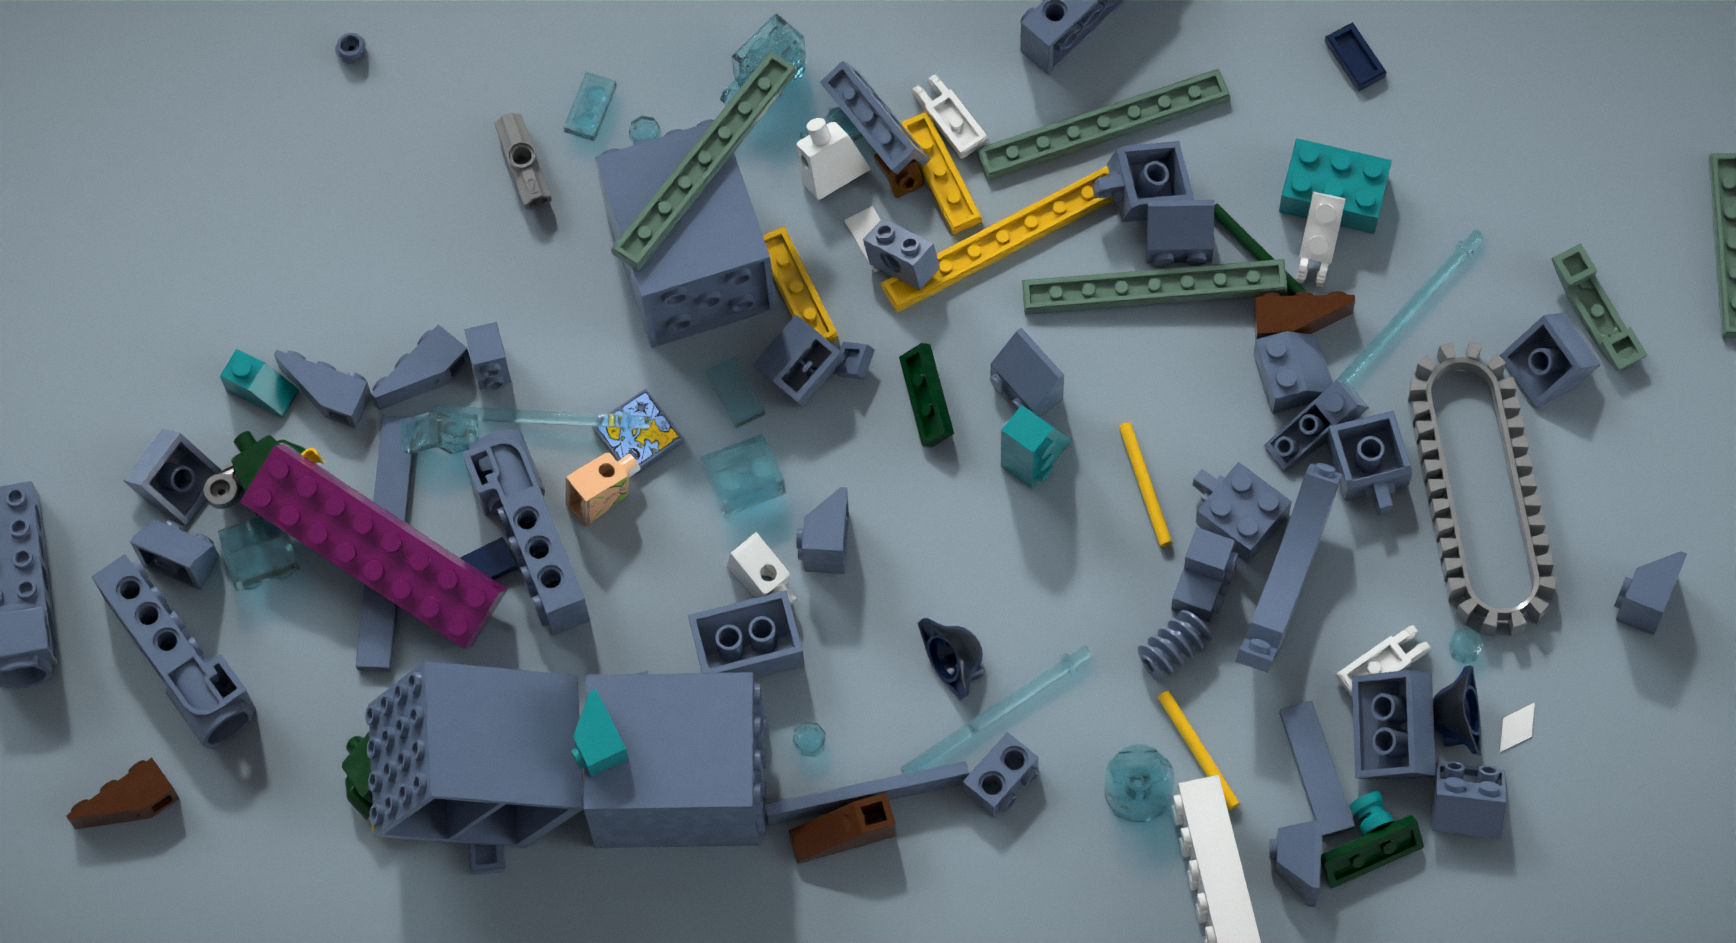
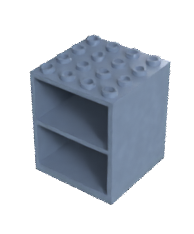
(714, 258)
(474, 755)
(690, 762)

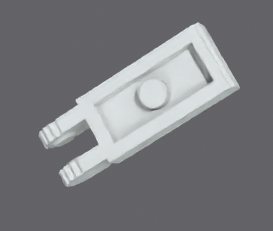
(951, 118)
(1320, 235)
(1384, 658)

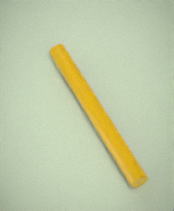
(1145, 484)
(1196, 746)

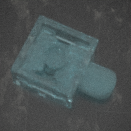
(773, 36)

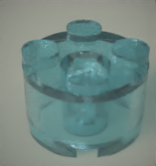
(1156, 776)

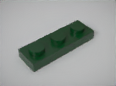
(926, 395)
(1371, 851)

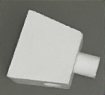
(828, 158)
(755, 560)

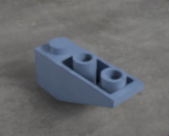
(427, 367)
(332, 392)
(1310, 427)

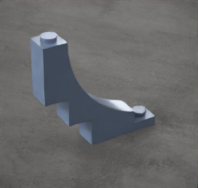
(1290, 568)

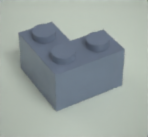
(1206, 568)

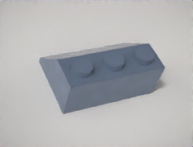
(748, 637)
(1393, 725)

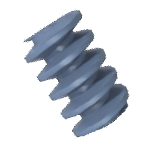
(1172, 643)

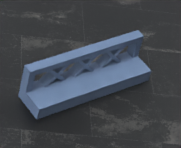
(873, 117)

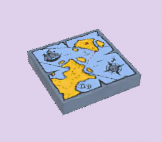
(642, 444)

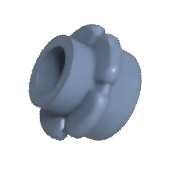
(351, 40)

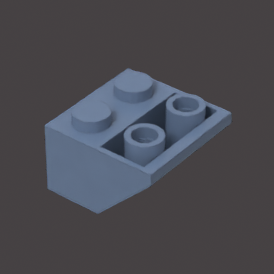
(799, 360)
(1469, 799)

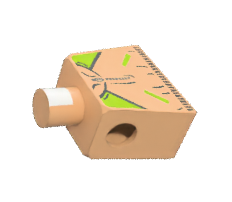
(599, 486)

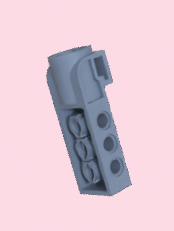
(1059, 27)
(517, 498)
(26, 608)
(192, 680)

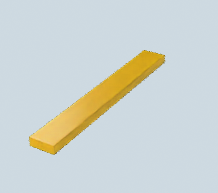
(1002, 240)

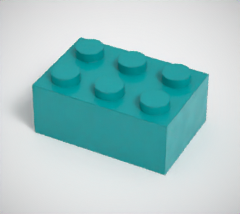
(1340, 174)

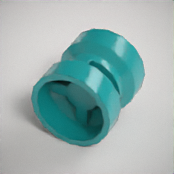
(1371, 812)

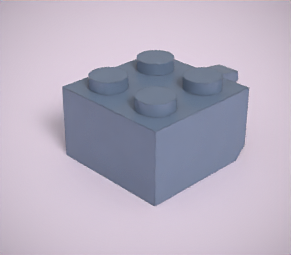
(1142, 175)
(1370, 458)
(1240, 509)

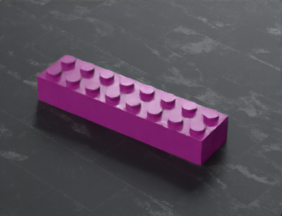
(373, 545)

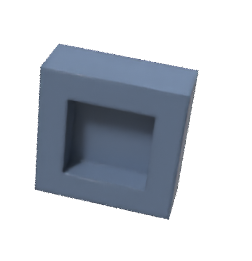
(856, 362)

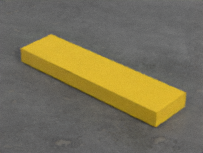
(942, 176)
(796, 284)

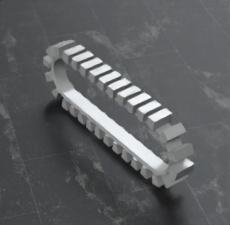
(1523, 486)

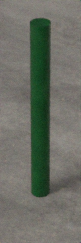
(1251, 245)

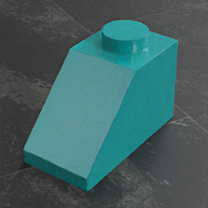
(258, 383)
(597, 738)

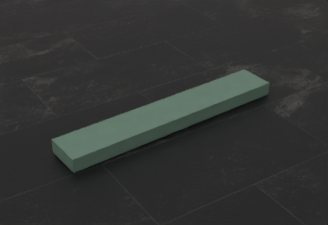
(1723, 195)

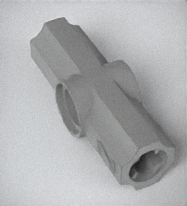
(529, 175)

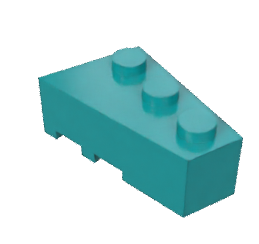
(1030, 446)

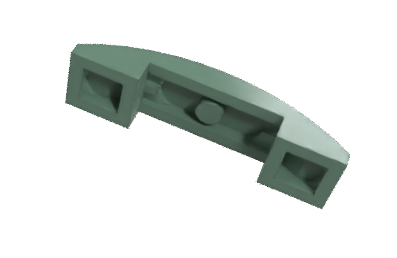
(1595, 308)

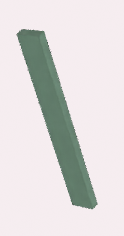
(1103, 124)
(704, 161)
(1154, 286)

